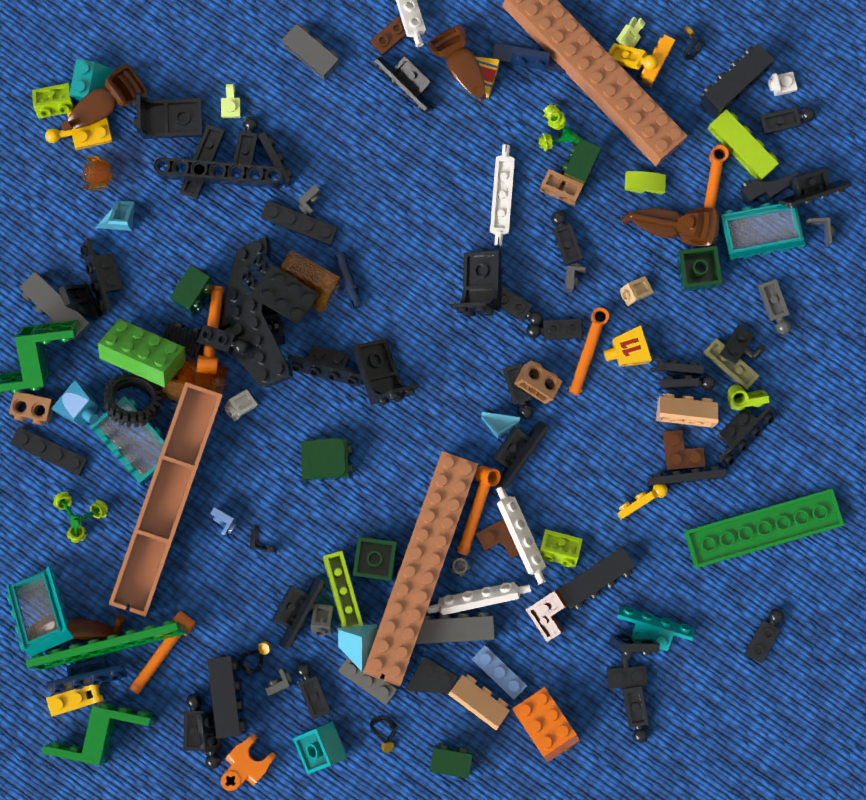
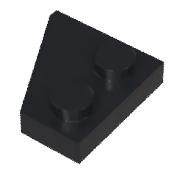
(80, 300)
(431, 678)

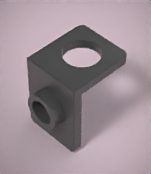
(828, 229)

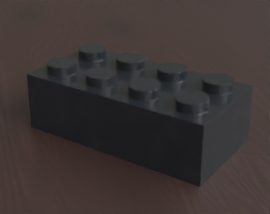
(736, 81)
(226, 697)

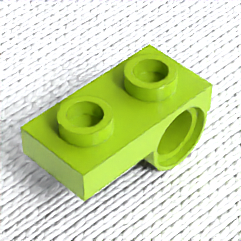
(754, 398)

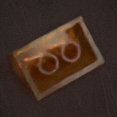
(314, 276)
(189, 373)

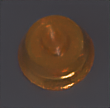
(97, 174)

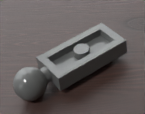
(775, 305)

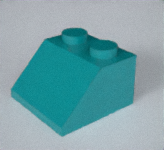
(87, 77)
(320, 748)

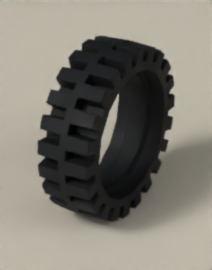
(131, 417)

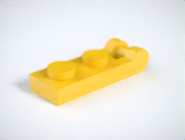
(73, 700)

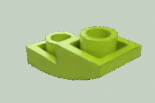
(645, 181)

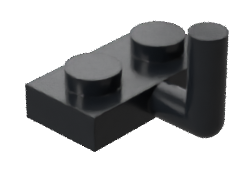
(737, 346)
(627, 675)

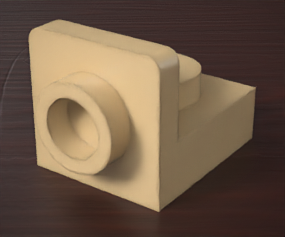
(636, 290)

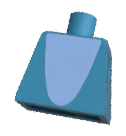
(77, 405)

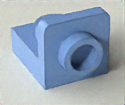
(221, 517)

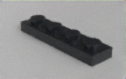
(206, 151)
(299, 223)
(49, 451)
(695, 475)

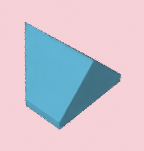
(119, 217)
(499, 423)
(357, 643)

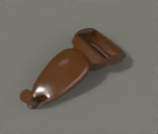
(460, 61)
(119, 89)
(696, 227)
(91, 629)

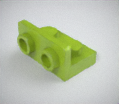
(52, 100)
(560, 548)

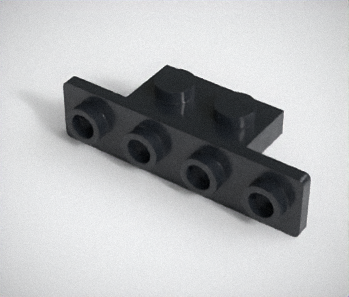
(409, 78)
(811, 186)
(103, 275)
(326, 364)
(742, 432)
(516, 450)
(294, 610)

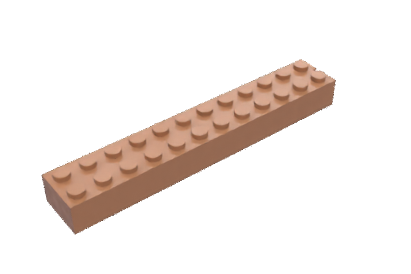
(599, 76)
(165, 498)
(420, 568)

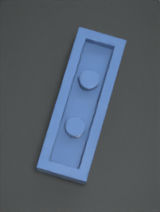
(499, 672)

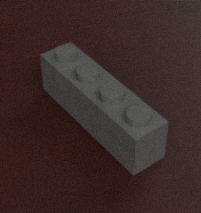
(50, 302)
(456, 629)

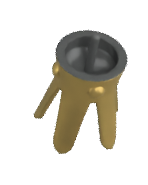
(460, 566)

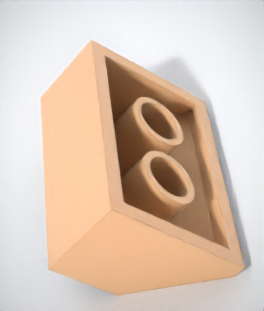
(687, 411)
(479, 701)

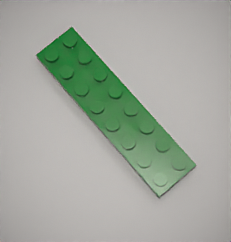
(763, 528)
(112, 644)

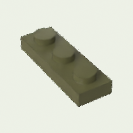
(740, 373)

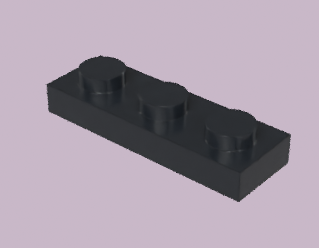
(275, 158)

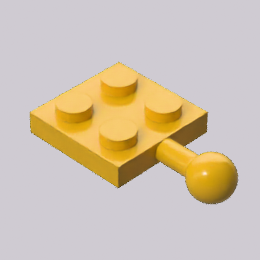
(83, 137)

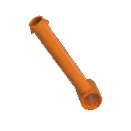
(714, 176)
(588, 351)
(208, 362)
(487, 477)
(160, 654)

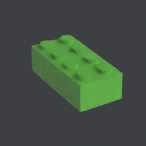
(141, 352)

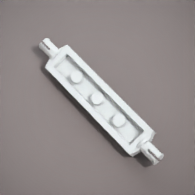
(412, 20)
(502, 195)
(521, 535)
(478, 598)

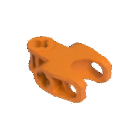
(244, 766)

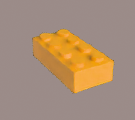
(661, 53)

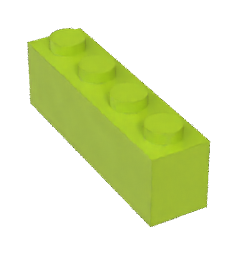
(743, 145)
(342, 589)

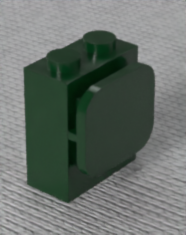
(326, 459)

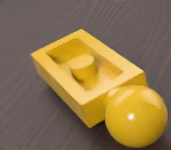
(632, 57)
(658, 491)

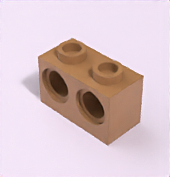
(561, 187)
(536, 386)
(32, 405)

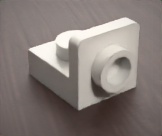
(782, 83)
(240, 405)

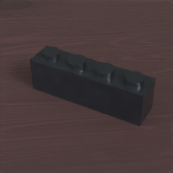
(595, 578)

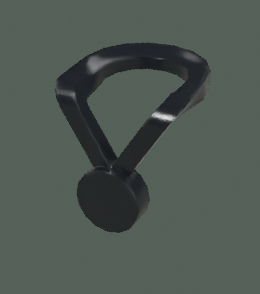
(254, 538)

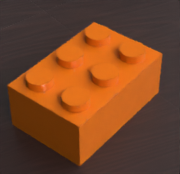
(546, 724)

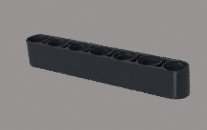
(211, 168)

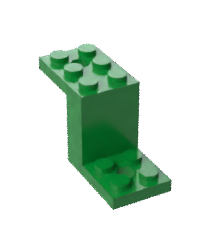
(32, 355)
(98, 734)

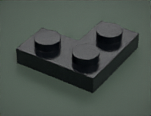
(629, 645)

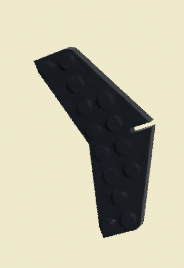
(248, 321)

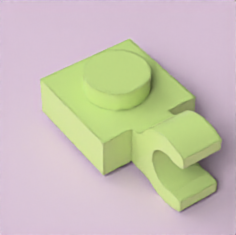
(629, 35)
(230, 106)

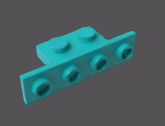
(654, 628)

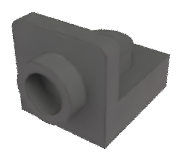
(307, 198)
(570, 279)
(321, 619)
(277, 686)

